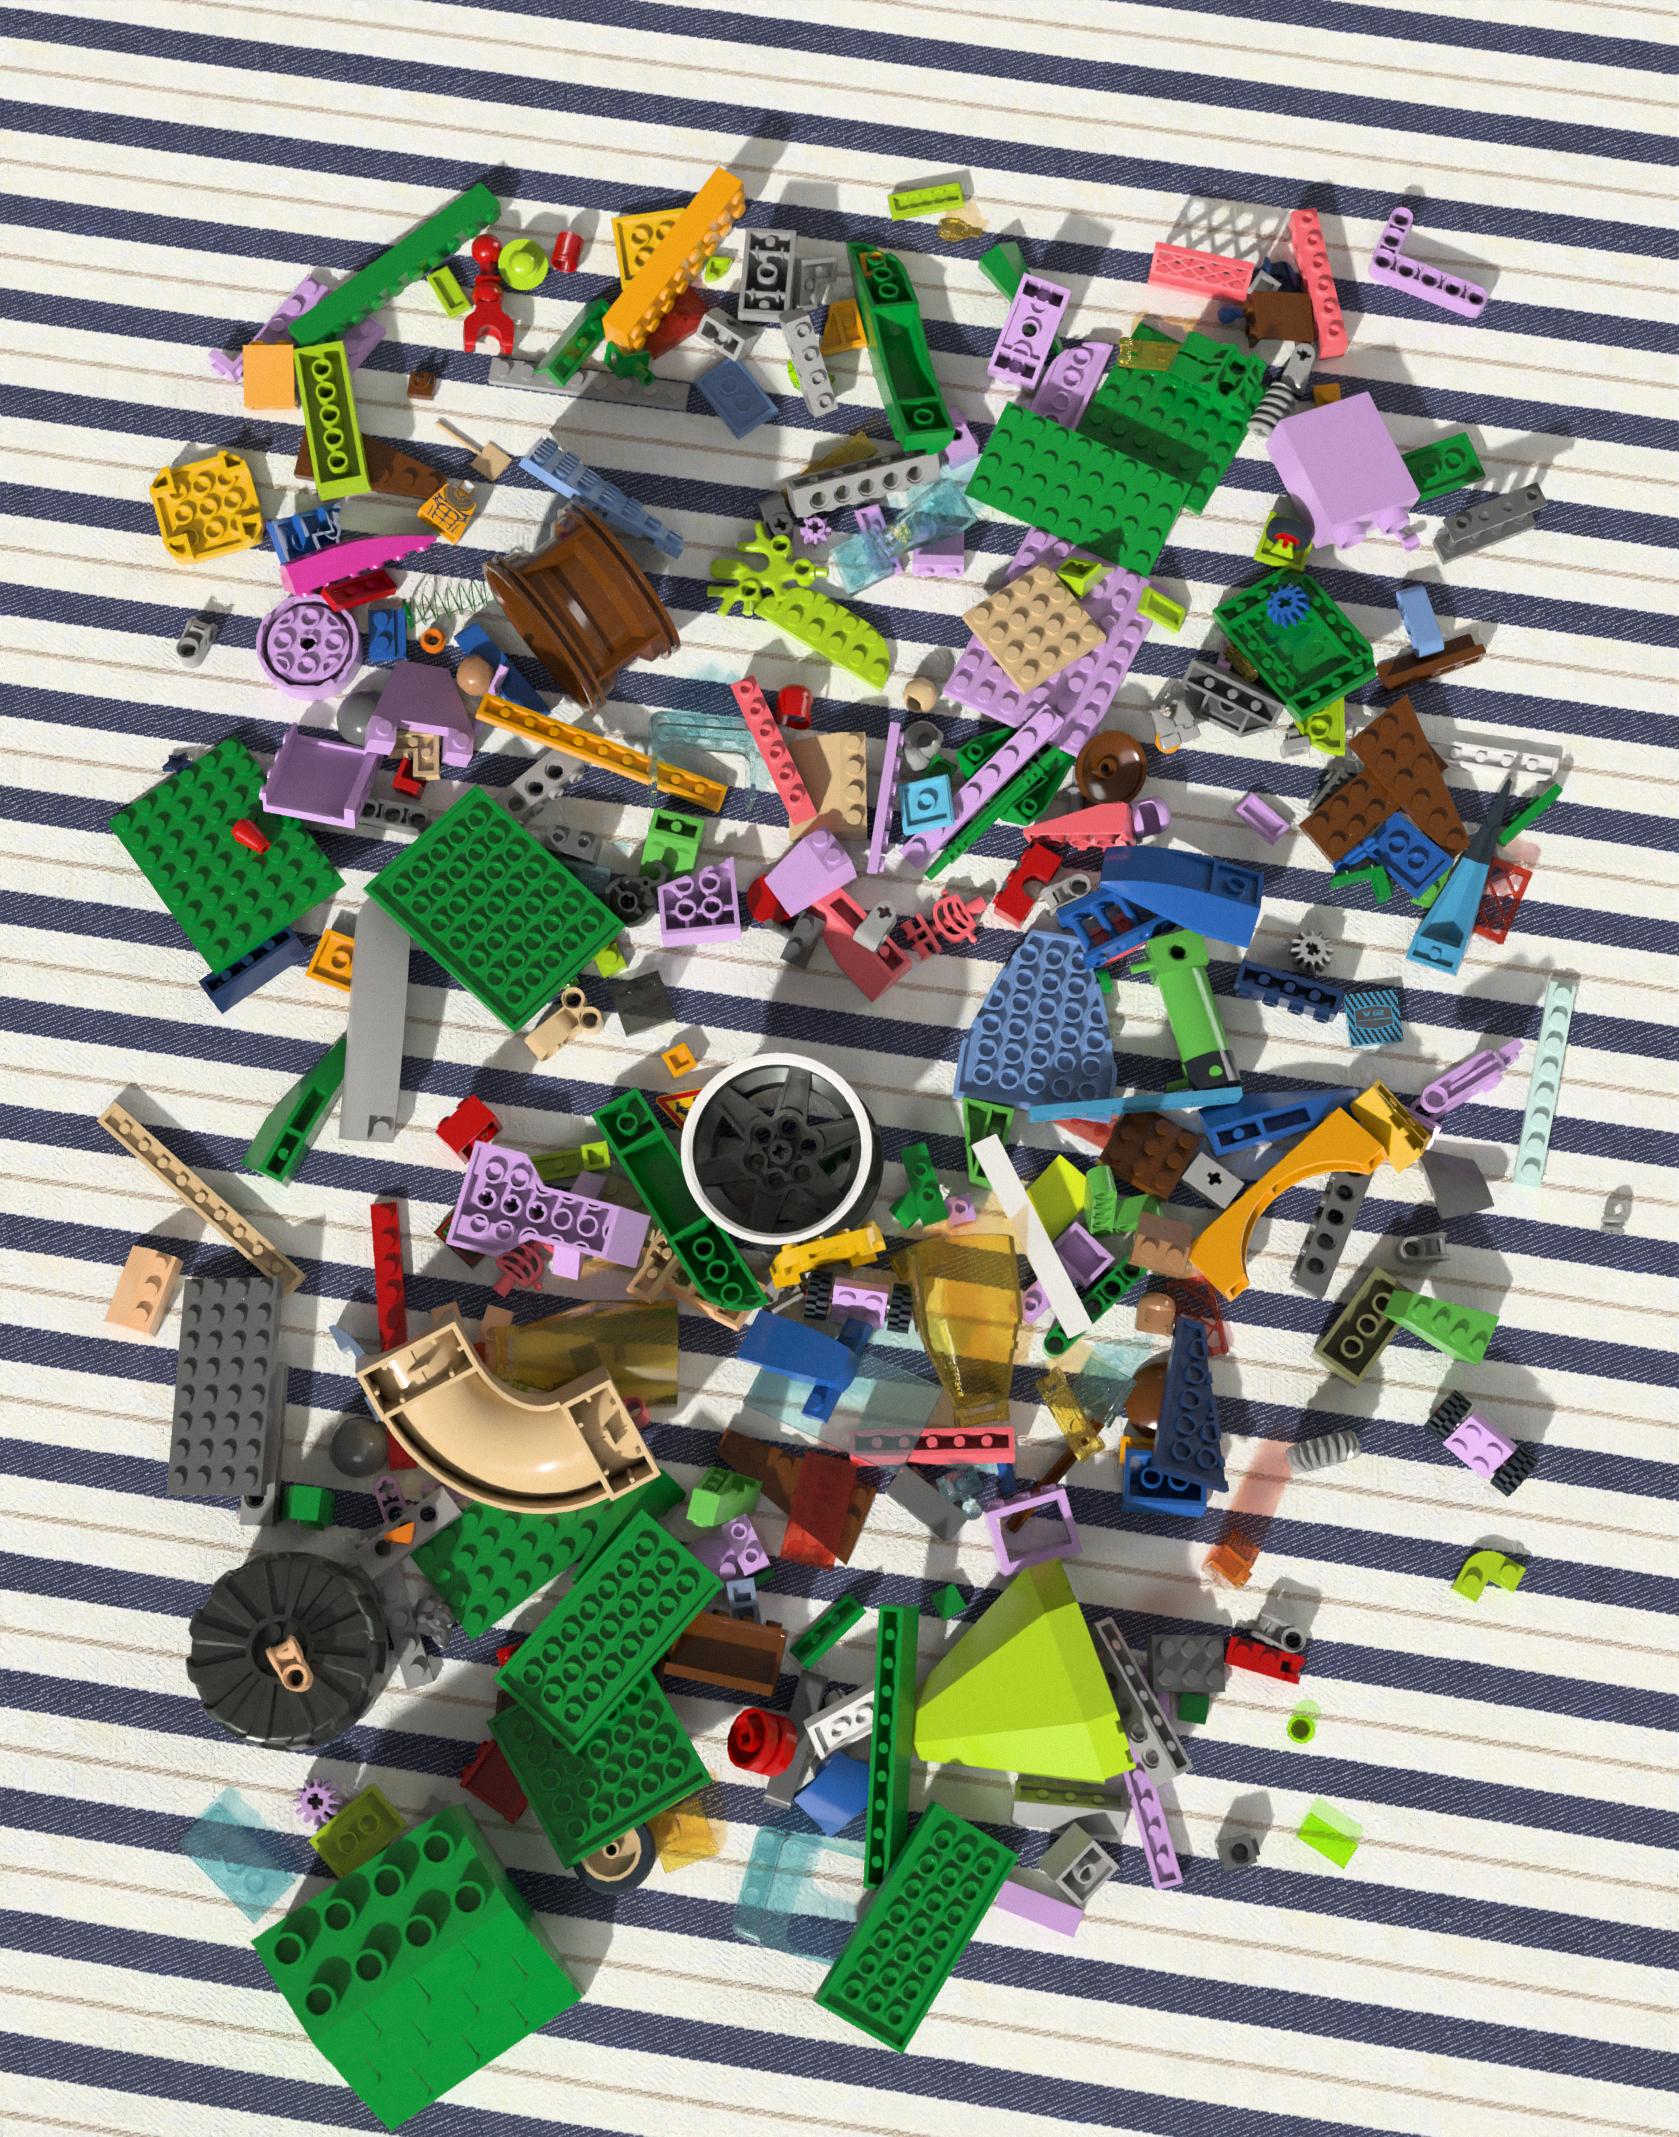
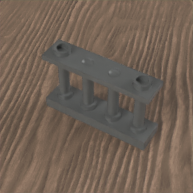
(1489, 523)

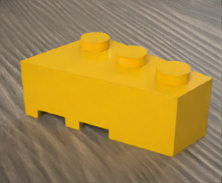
(1390, 1125)

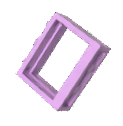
(1021, 1502)

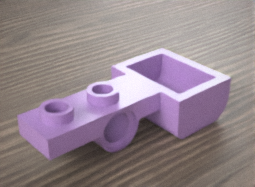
(1082, 1260)

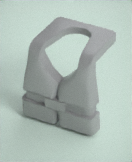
(1177, 729)
(772, 1294)

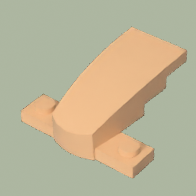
(665, 1270)

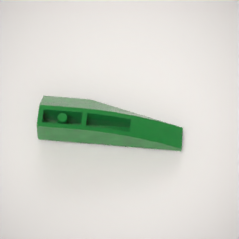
(297, 1120)

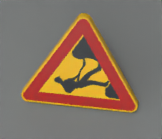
(678, 1105)

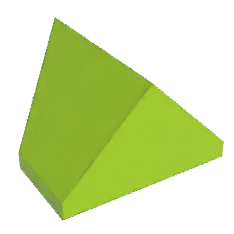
(1081, 575)

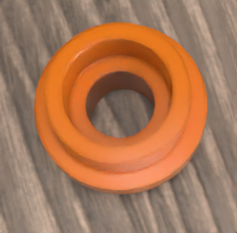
(430, 634)

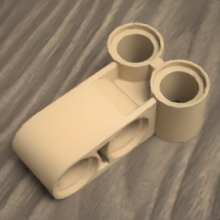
(563, 1026)

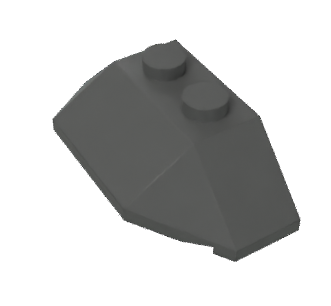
(1230, 700)

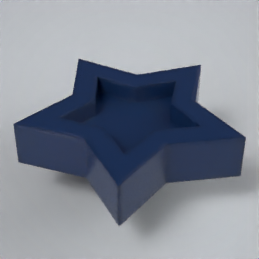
(177, 763)

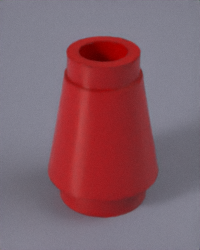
(250, 835)

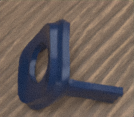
(1282, 269)

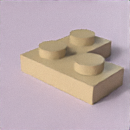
(423, 749)

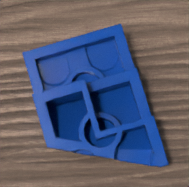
(305, 531)
(836, 1792)

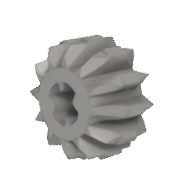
(1321, 953)

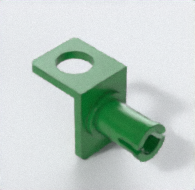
(629, 364)

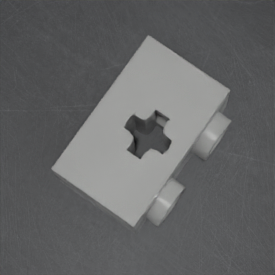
(726, 334)
(1218, 1194)

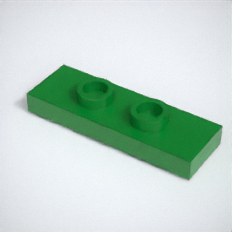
(1521, 821)
(924, 1184)

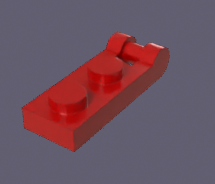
(1263, 1660)

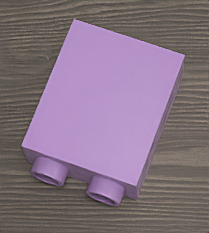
(1343, 471)

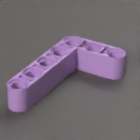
(1421, 272)

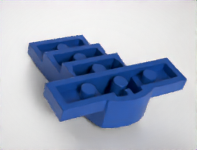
(807, 1357)

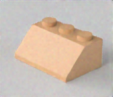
(144, 1290)

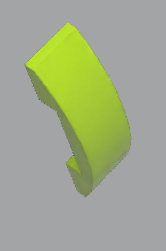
(572, 1162)

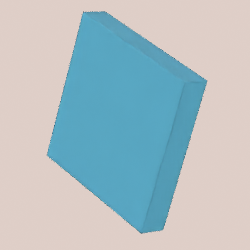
(926, 804)

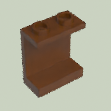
(1278, 317)

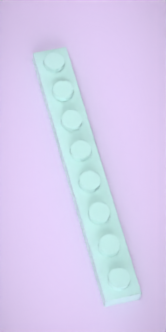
(1543, 1085)

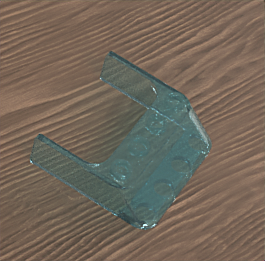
(701, 733)
(772, 1889)

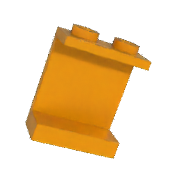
(269, 376)

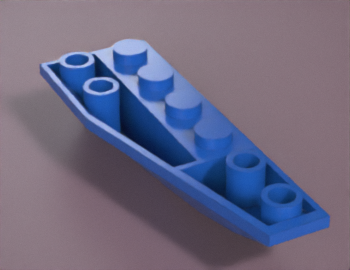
(1269, 1117)

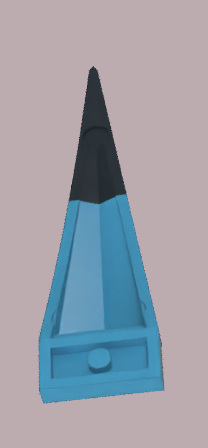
(1450, 922)

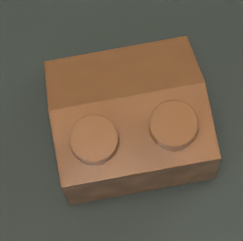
(1160, 1244)

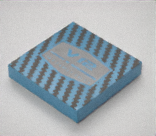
(1373, 1018)

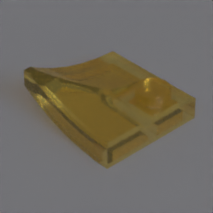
(683, 1836)

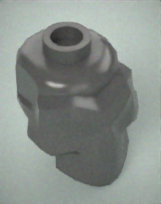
(434, 1619)

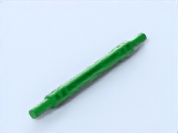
(992, 813)

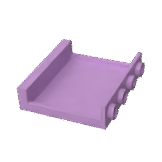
(320, 780)

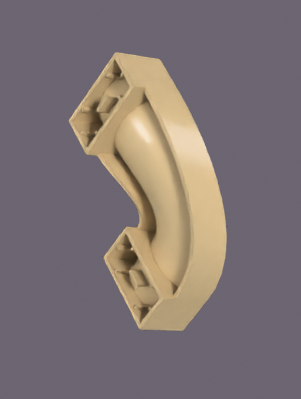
(501, 1442)

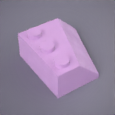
(700, 907)

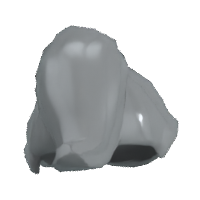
(920, 744)

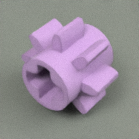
(810, 525)

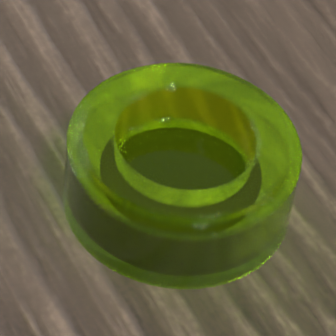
(1300, 1729)

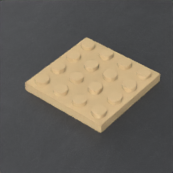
(1034, 628)

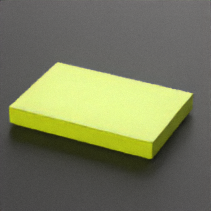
(1058, 1196)

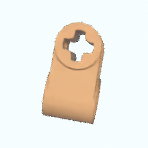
(288, 1659)

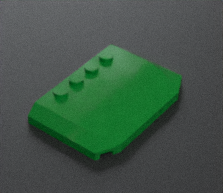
(1300, 664)

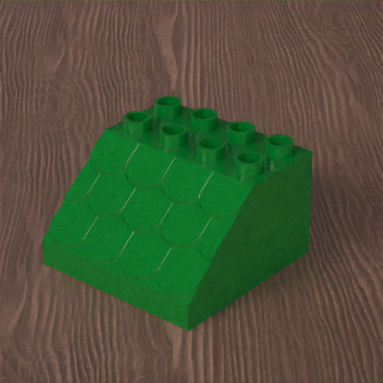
(419, 1966)

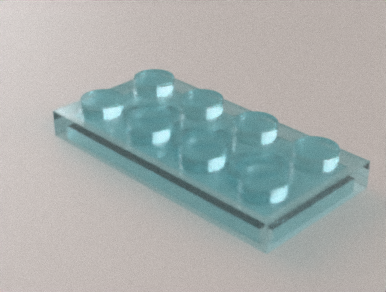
(236, 1862)

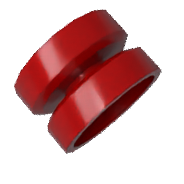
(762, 1742)

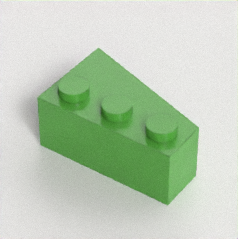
(980, 1122)

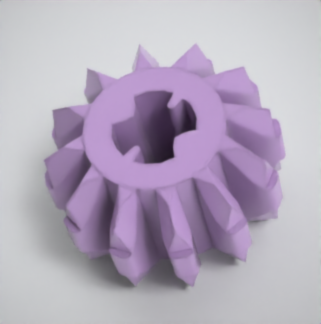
(323, 1793)

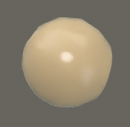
(920, 695)

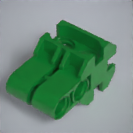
(1207, 367)

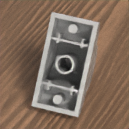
(767, 274)

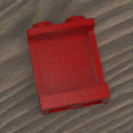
(495, 1782)

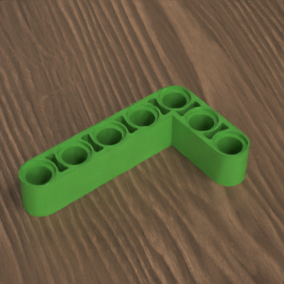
(1108, 1215)

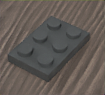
(1185, 1663)

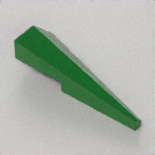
(1005, 269)
(654, 1497)

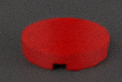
(763, 903)

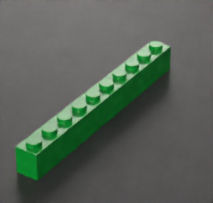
(397, 269)
(891, 1739)

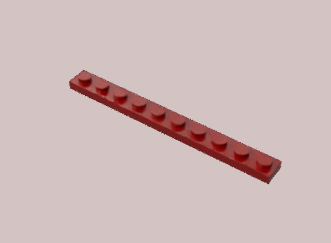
(390, 1301)

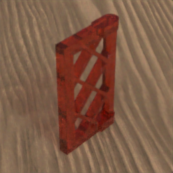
(1517, 895)
(1212, 1301)

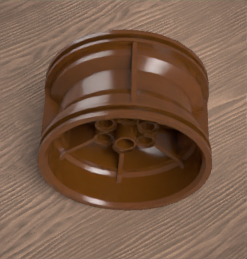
(582, 606)

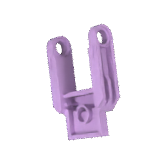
(1468, 1080)

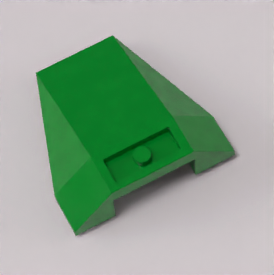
(1038, 796)

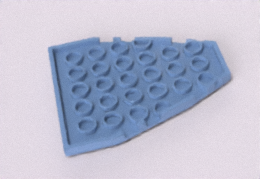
(572, 478)
(1040, 1032)

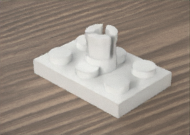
(842, 1720)

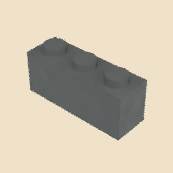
(926, 1503)

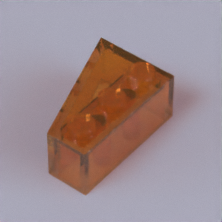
(1232, 1561)

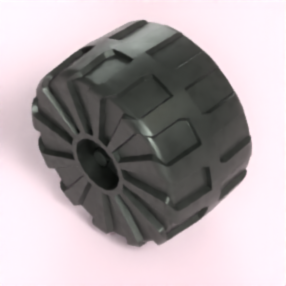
(258, 1608)

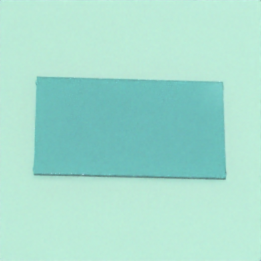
(873, 1419)

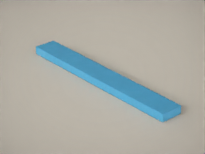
(1134, 1104)

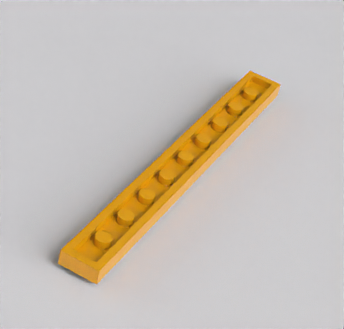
(599, 751)

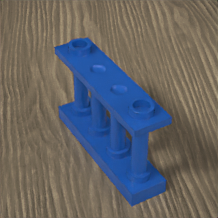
(1095, 905)

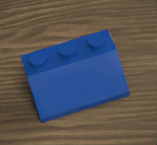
(1157, 1493)

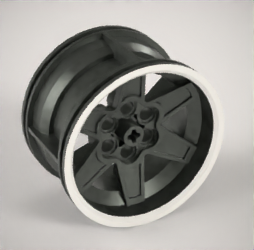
(726, 1099)

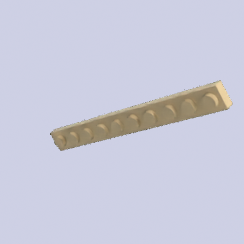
(201, 1197)

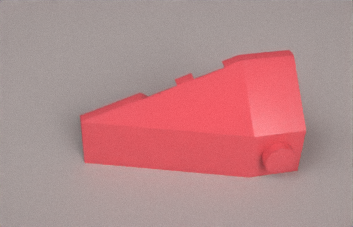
(1094, 827)

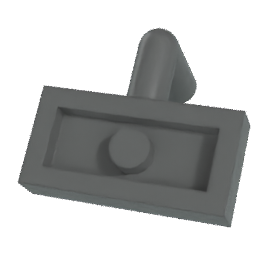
(801, 938)

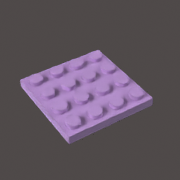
(357, 341)

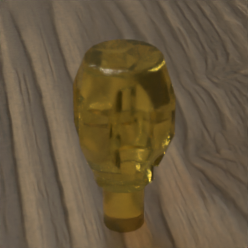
(956, 229)

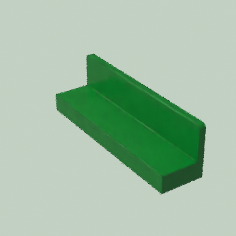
(575, 343)

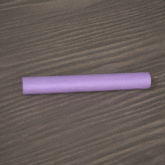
(493, 689)

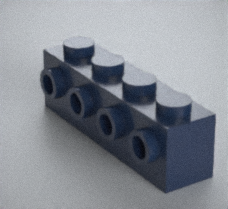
(253, 969)
(1288, 991)

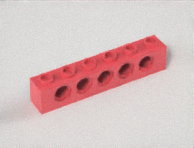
(1318, 282)
(774, 750)

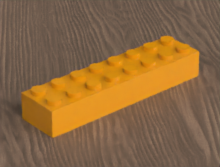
(675, 262)

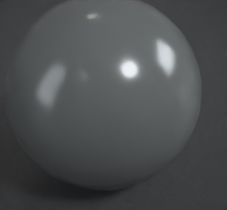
(355, 714)

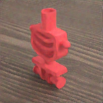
(965, 911)
(510, 1277)

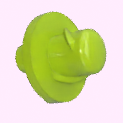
(523, 264)

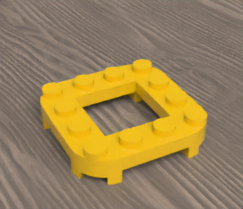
(846, 1247)

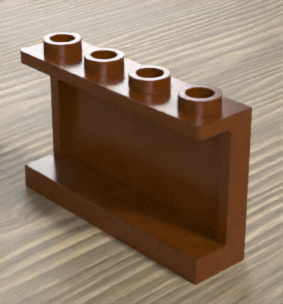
(730, 1652)

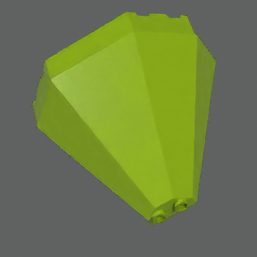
(1024, 1690)

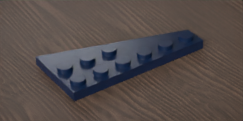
(1188, 1415)

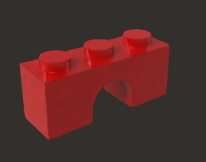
(1037, 865)

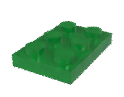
(1444, 466)

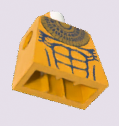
(449, 510)

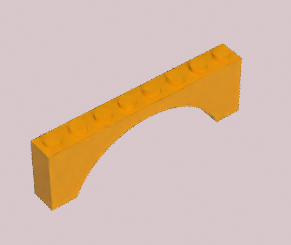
(1333, 1146)

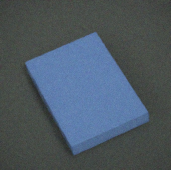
(736, 397)

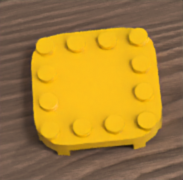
(207, 509)

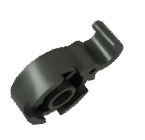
(643, 891)

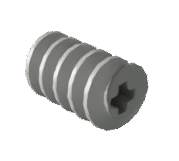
(1271, 410)

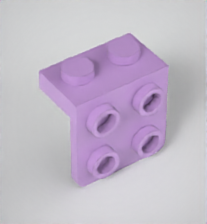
(940, 558)

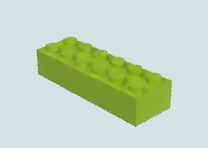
(332, 420)

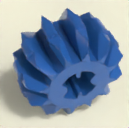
(1290, 596)

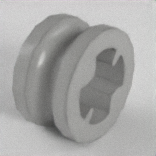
(1612, 1225)

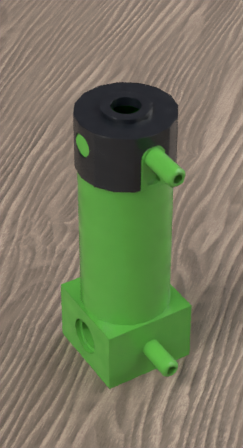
(1190, 1010)

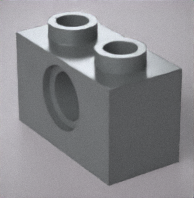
(572, 844)

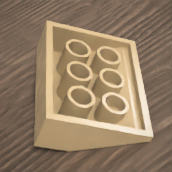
(836, 782)

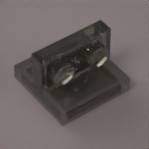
(642, 1003)

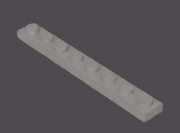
(591, 385)

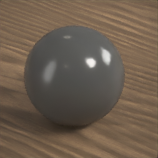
(359, 1447)

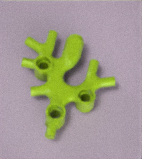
(774, 576)

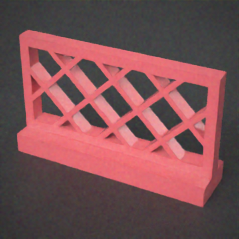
(1191, 279)

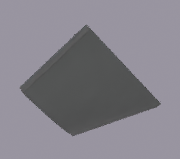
(1455, 1184)

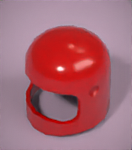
(794, 700)

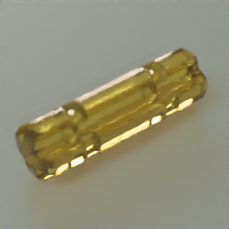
(1240, 663)

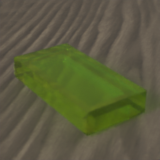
(1327, 1840)

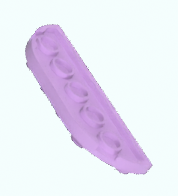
(1071, 383)
(886, 797)

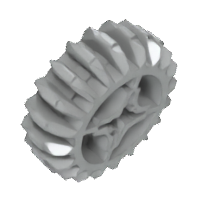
(1323, 1452)

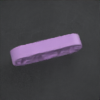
(382, 1497)

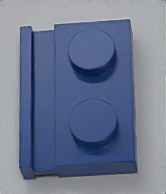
(387, 634)

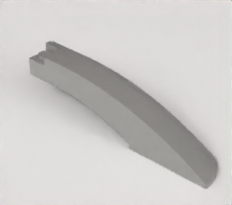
(374, 1027)

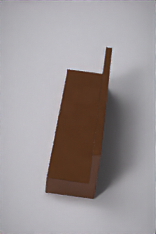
(1412, 670)

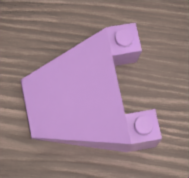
(421, 701)

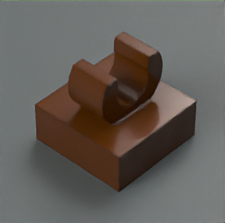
(421, 385)

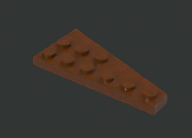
(387, 469)
(1404, 764)
(780, 1478)

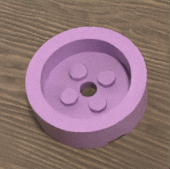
(322, 669)

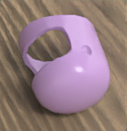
(1150, 816)

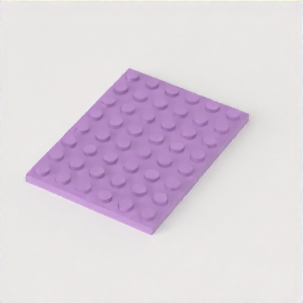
(1084, 688)

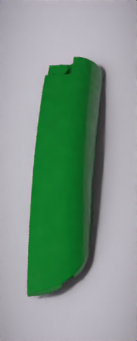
(899, 351)
(660, 1180)

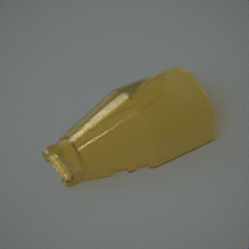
(968, 1318)
(627, 1336)

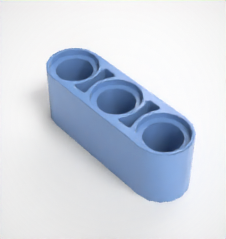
(1420, 621)

